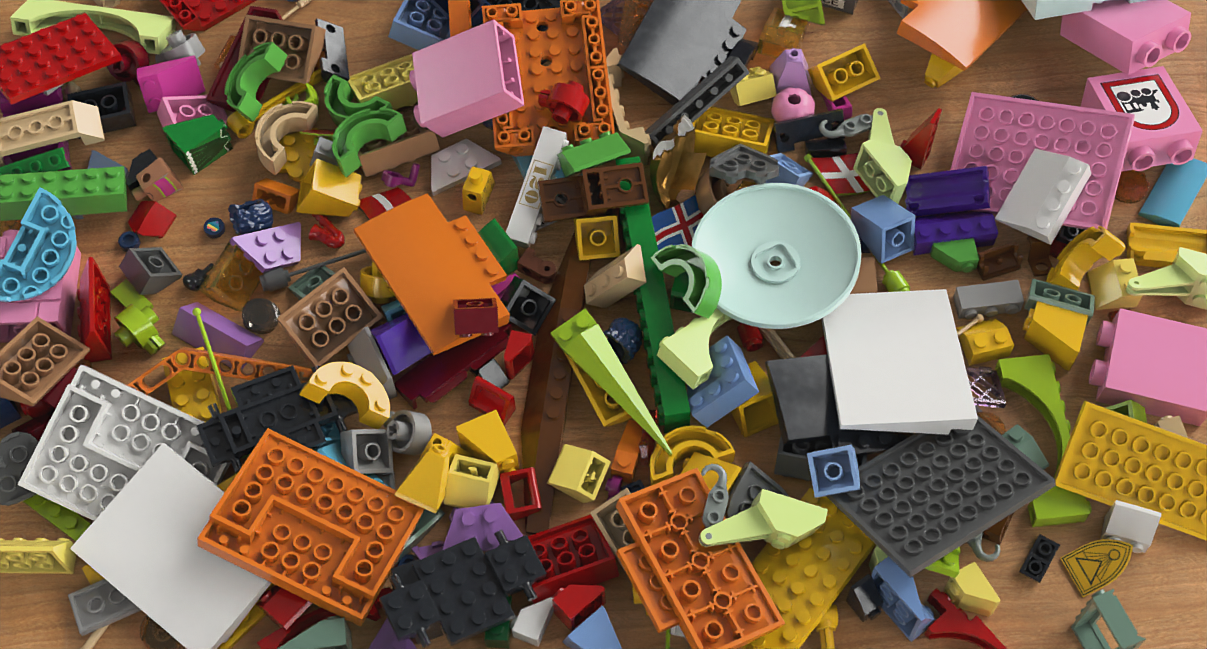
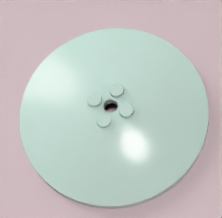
(788, 225)

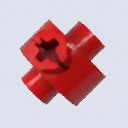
(565, 101)

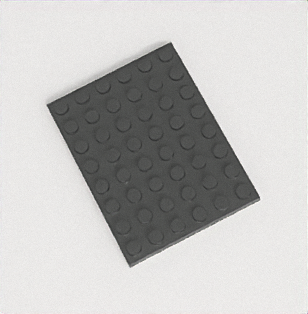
(940, 492)

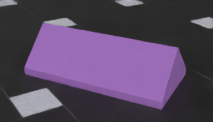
(222, 333)

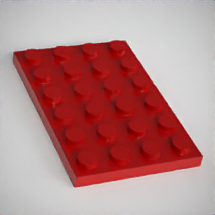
(53, 57)

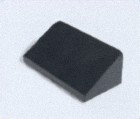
(826, 148)

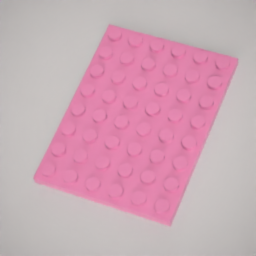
(1006, 131)

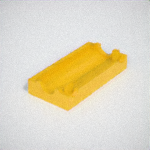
(1159, 244)

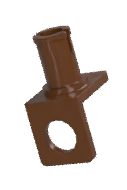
(1039, 254)

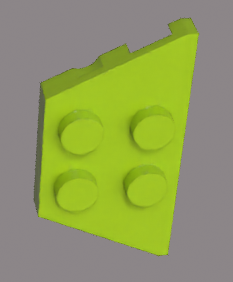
(804, 10)

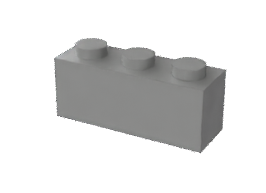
(988, 299)

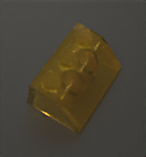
(231, 279)

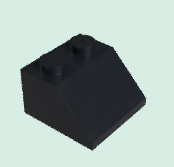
(526, 305)

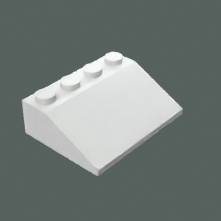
(1044, 194)

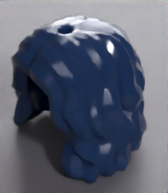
(251, 216)
(624, 338)

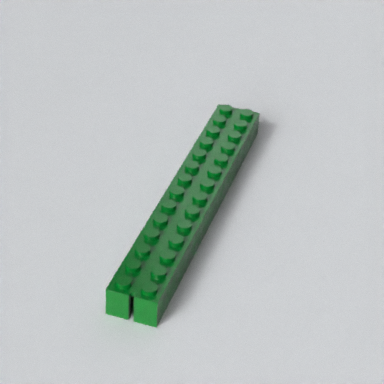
(655, 314)

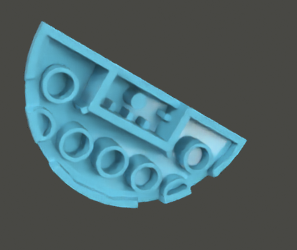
(39, 251)

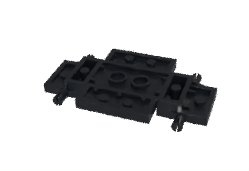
(272, 404)
(463, 589)

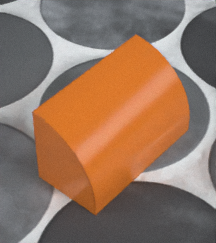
(276, 194)

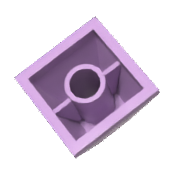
(791, 71)

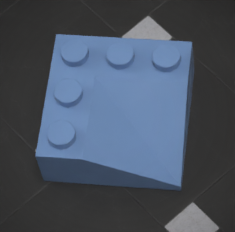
(419, 24)
(727, 385)
(901, 599)

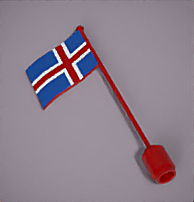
(678, 227)

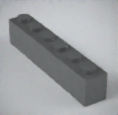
(699, 98)

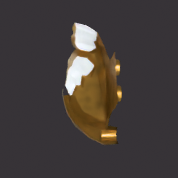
(675, 164)

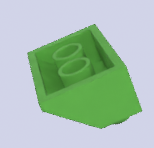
(592, 153)

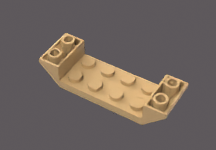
(49, 126)
(634, 138)

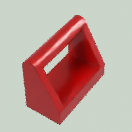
(518, 353)
(488, 397)
(511, 477)

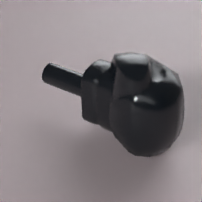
(195, 280)

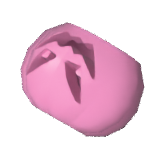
(792, 104)

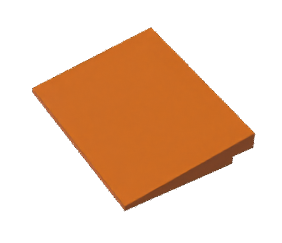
(311, 526)

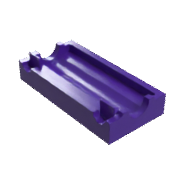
(948, 191)

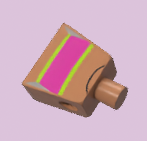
(157, 182)

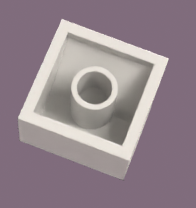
(1131, 525)

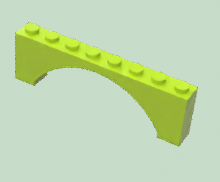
(1036, 382)

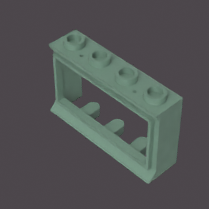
(1110, 609)

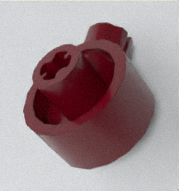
(133, 57)

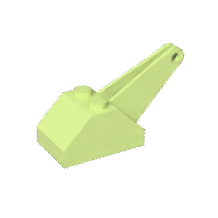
(1183, 279)

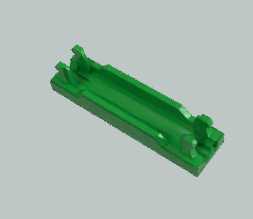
(48, 161)

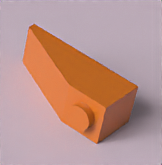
(627, 453)

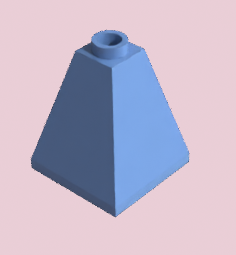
(594, 633)

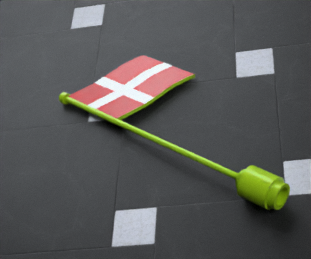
(842, 179)

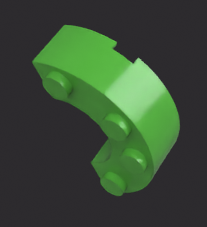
(249, 74)
(339, 98)
(361, 129)
(703, 273)

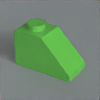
(956, 255)

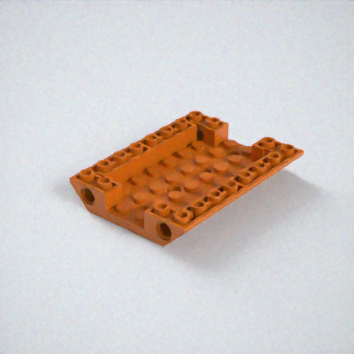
(576, 54)

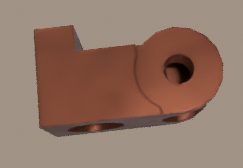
(536, 268)

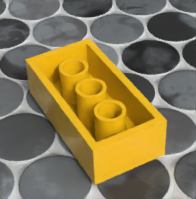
(193, 390)

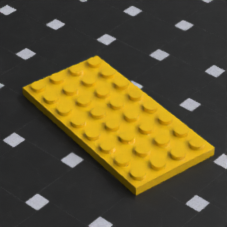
(1137, 464)
(809, 574)

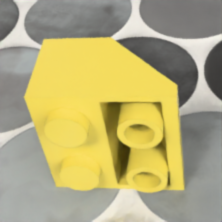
(754, 87)
(579, 473)
(470, 482)

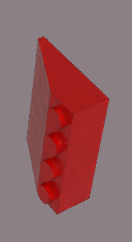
(94, 313)
(572, 555)

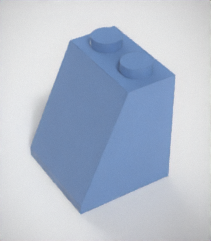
(884, 227)

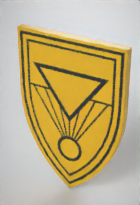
(1097, 564)

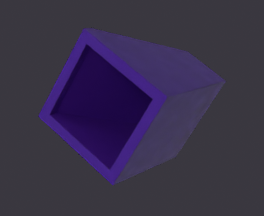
(400, 343)

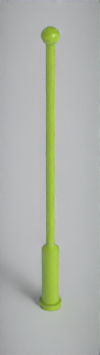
(196, 312)

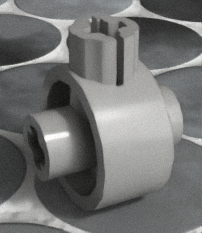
(181, 47)
(408, 431)

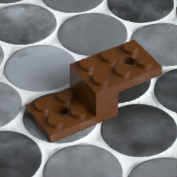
(593, 192)

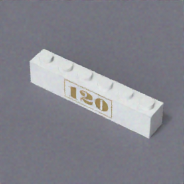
(543, 166)

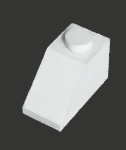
(532, 622)

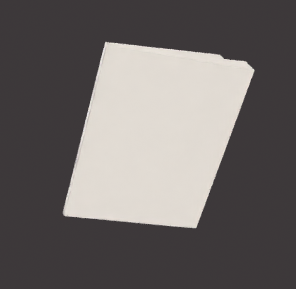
(898, 363)
(103, 439)
(152, 555)

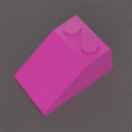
(169, 79)

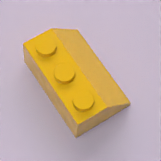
(844, 73)

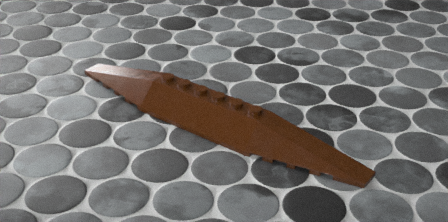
(550, 387)

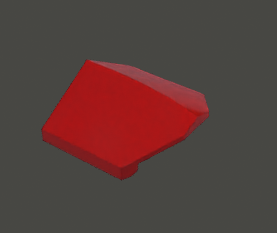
(151, 219)

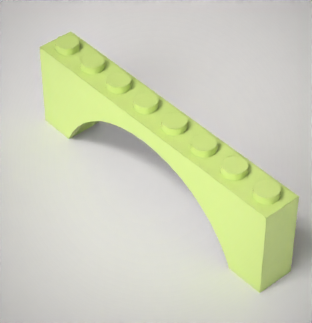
(142, 27)
(688, 349)

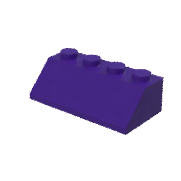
(954, 227)

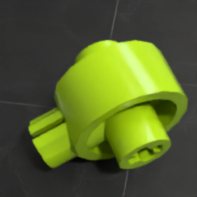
(139, 328)

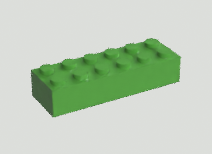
(78, 190)

